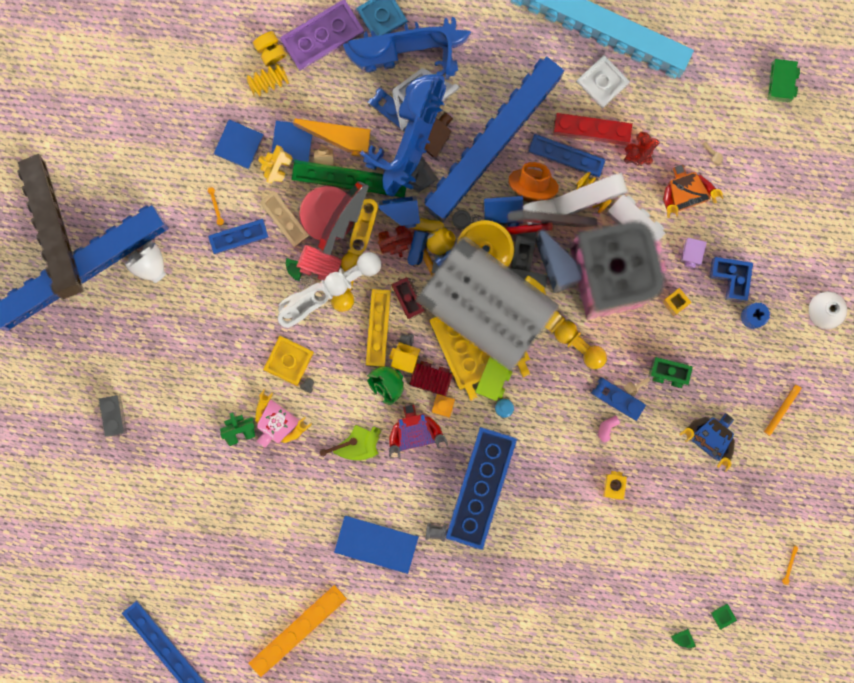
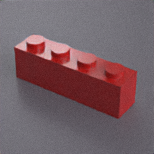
(592, 129)

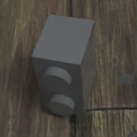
(112, 416)

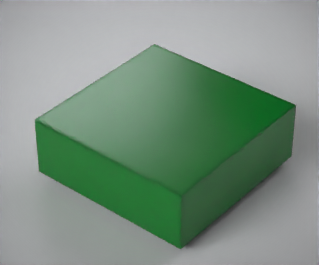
(723, 616)

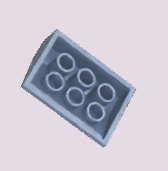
(559, 265)

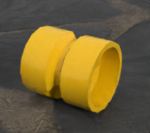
(267, 42)

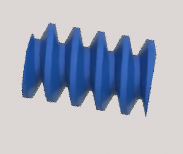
(758, 309)

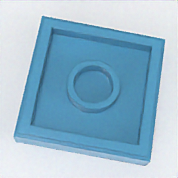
(382, 16)

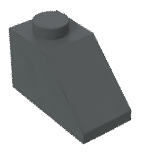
(523, 251)

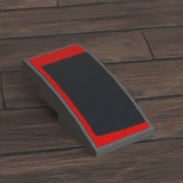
(346, 211)

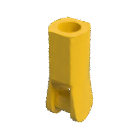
(428, 225)

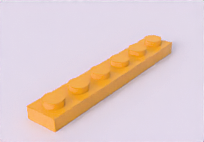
(297, 631)

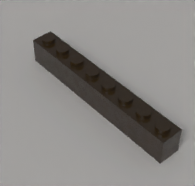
(50, 227)

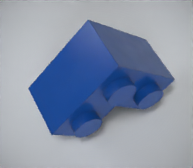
(736, 273)

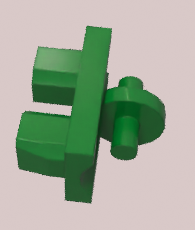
(235, 426)

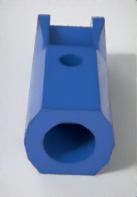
(417, 247)

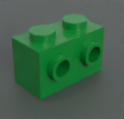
(783, 80)
(670, 371)

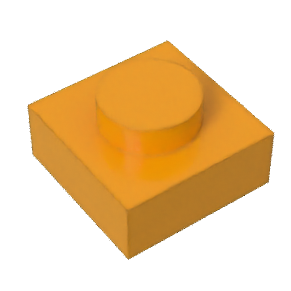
(443, 405)

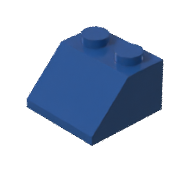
(498, 208)

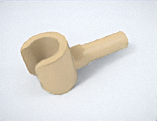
(717, 157)
(633, 389)

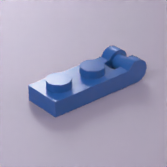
(388, 109)
(619, 399)

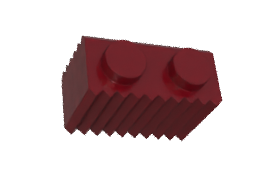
(407, 297)
(431, 379)

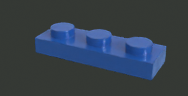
(238, 236)

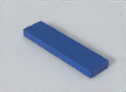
(566, 155)

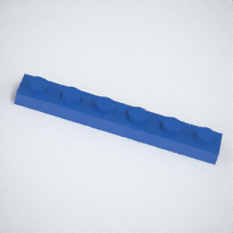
(161, 644)

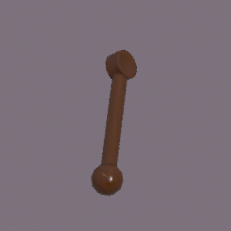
(353, 441)

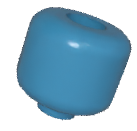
(504, 408)

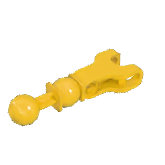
(362, 231)
(567, 333)

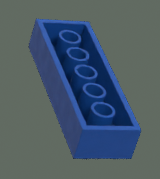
(481, 488)

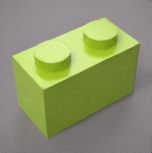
(493, 379)

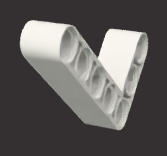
(582, 197)

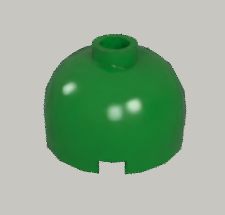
(387, 383)

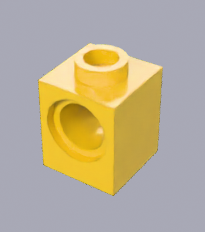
(404, 357)
(618, 494)

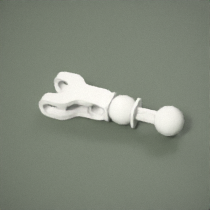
(335, 284)

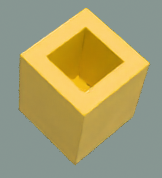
(676, 302)

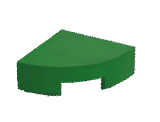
(293, 270)
(684, 639)

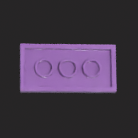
(321, 35)

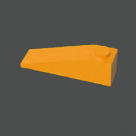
(344, 137)

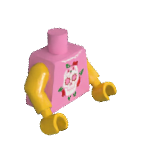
(276, 422)

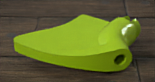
(365, 446)

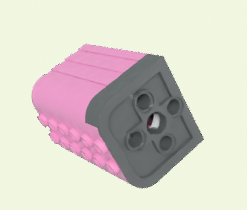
(618, 268)

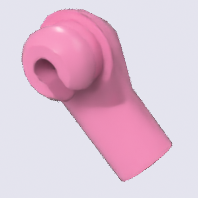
(605, 428)

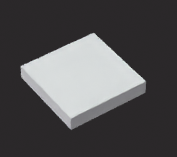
(603, 81)

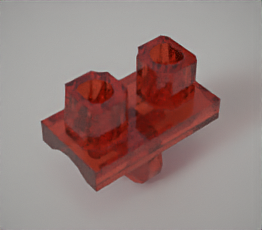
(642, 152)
(396, 243)

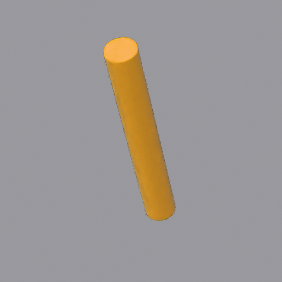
(782, 410)

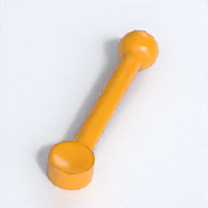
(220, 221)
(786, 581)

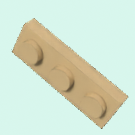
(284, 219)

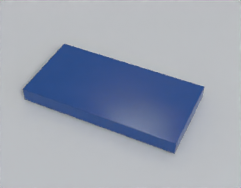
(376, 544)

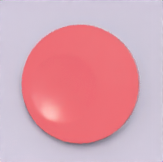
(318, 208)

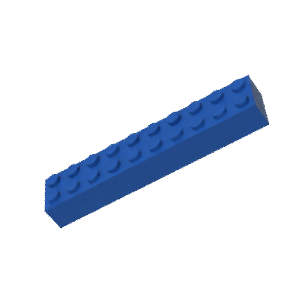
(495, 138)
(90, 261)

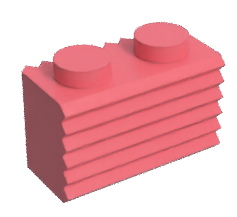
(318, 263)

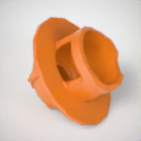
(532, 183)

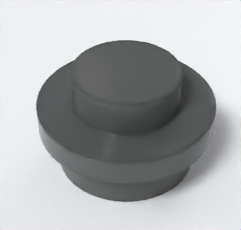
(461, 219)

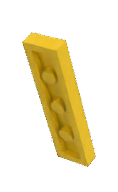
(378, 327)

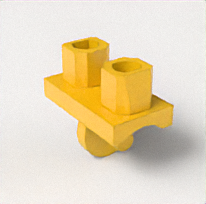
(272, 162)

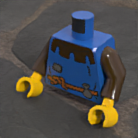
(713, 438)

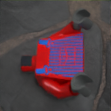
(414, 432)

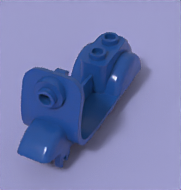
(382, 50)
(420, 110)

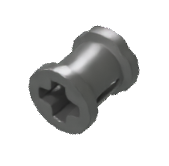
(436, 532)

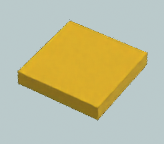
(288, 361)

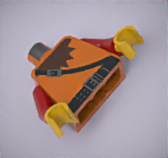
(688, 191)

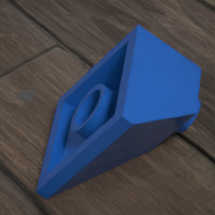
(402, 210)

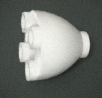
(147, 263)
(821, 314)

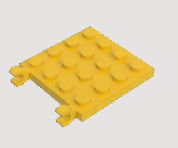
(464, 358)

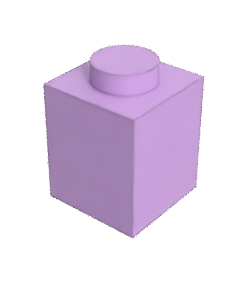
(693, 252)

